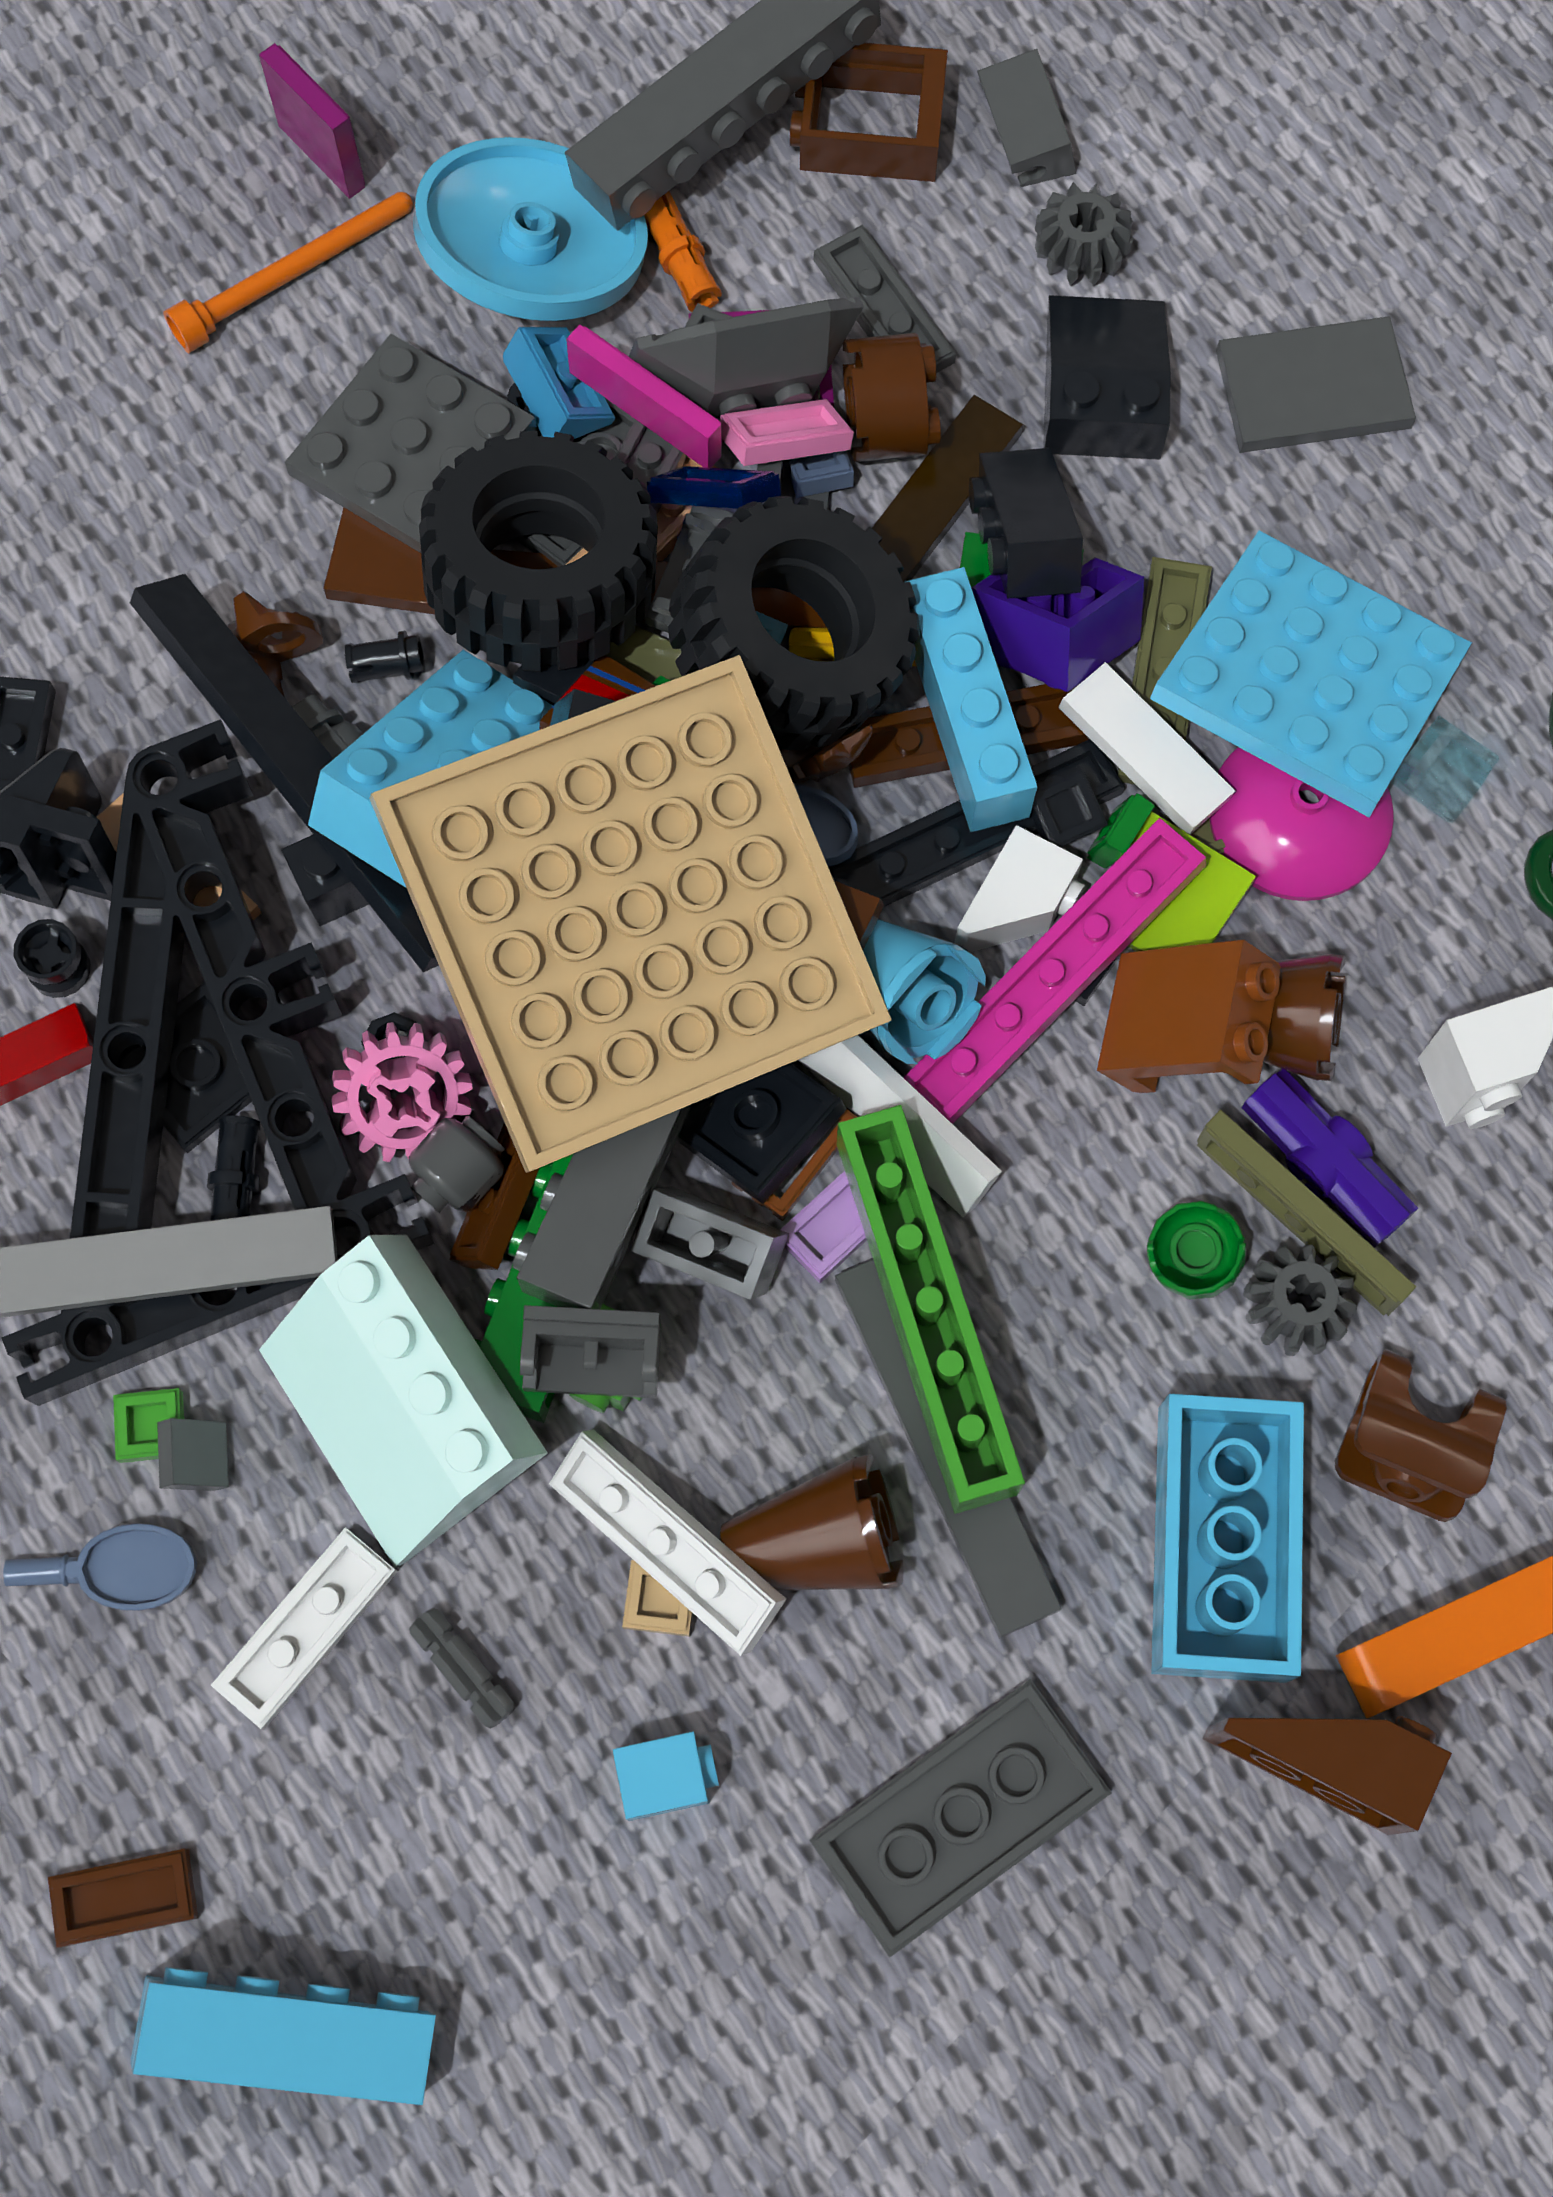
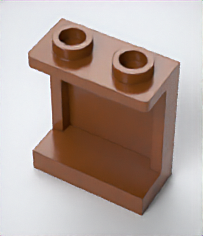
(1189, 1014)

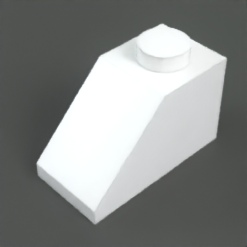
(1021, 892)

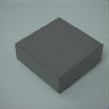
(192, 1454)

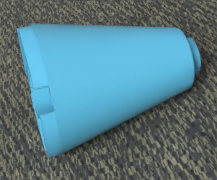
(926, 990)

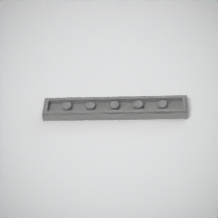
(166, 1261)

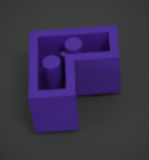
(1064, 635)

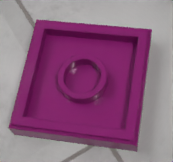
(313, 120)

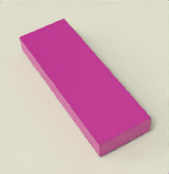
(644, 396)

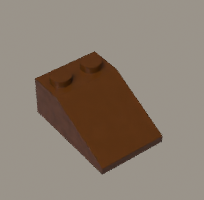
(1360, 1766)

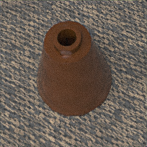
(1307, 1016)
(822, 1533)

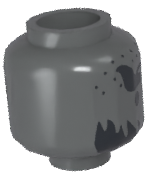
(456, 1165)

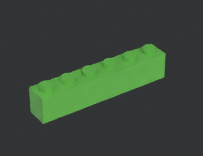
(928, 1310)

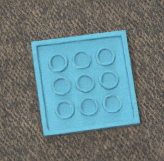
(1311, 672)

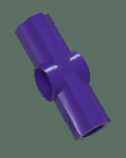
(1329, 1157)

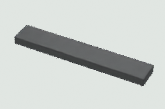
(988, 1536)

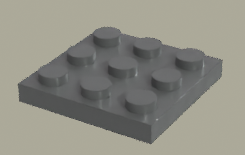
(396, 434)

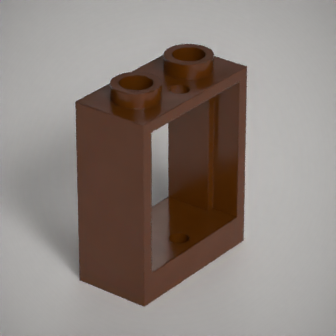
(876, 70)

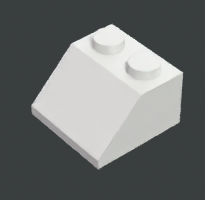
(1487, 1058)

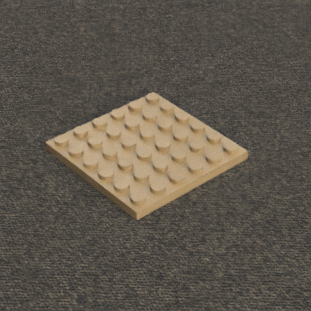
(630, 911)

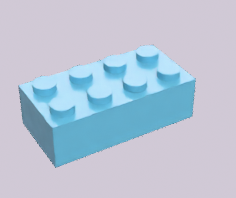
(442, 721)
(1228, 1539)

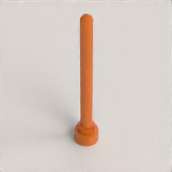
(196, 320)

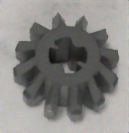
(1083, 233)
(1293, 1321)

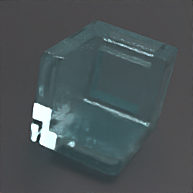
(1445, 769)

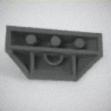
(751, 357)

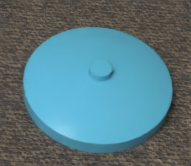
(517, 234)

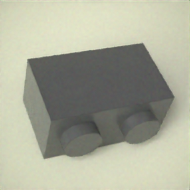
(709, 1242)

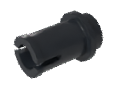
(385, 658)

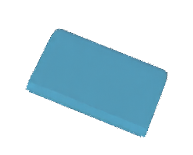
(554, 396)

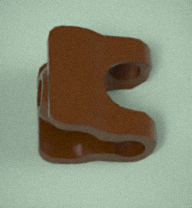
(1408, 1455)

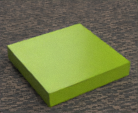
(1202, 906)

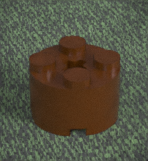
(889, 396)

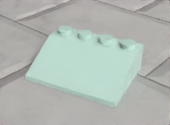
(399, 1395)

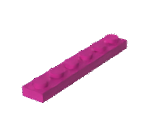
(1059, 968)

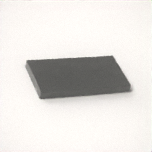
(960, 1817)

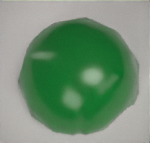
(1202, 1239)

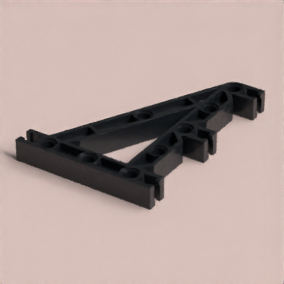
(161, 864)

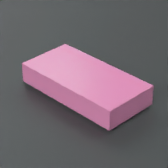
(785, 432)

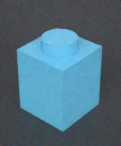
(664, 1775)

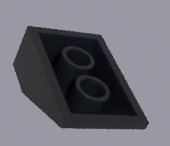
(1106, 377)

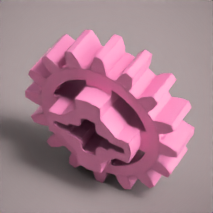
(388, 1115)

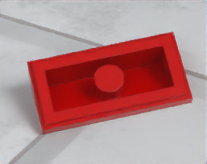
(43, 1052)

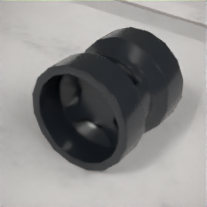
(44, 947)

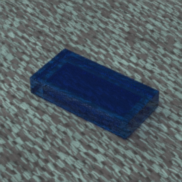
(713, 487)

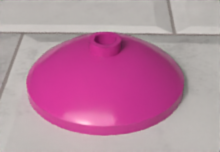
(1295, 845)

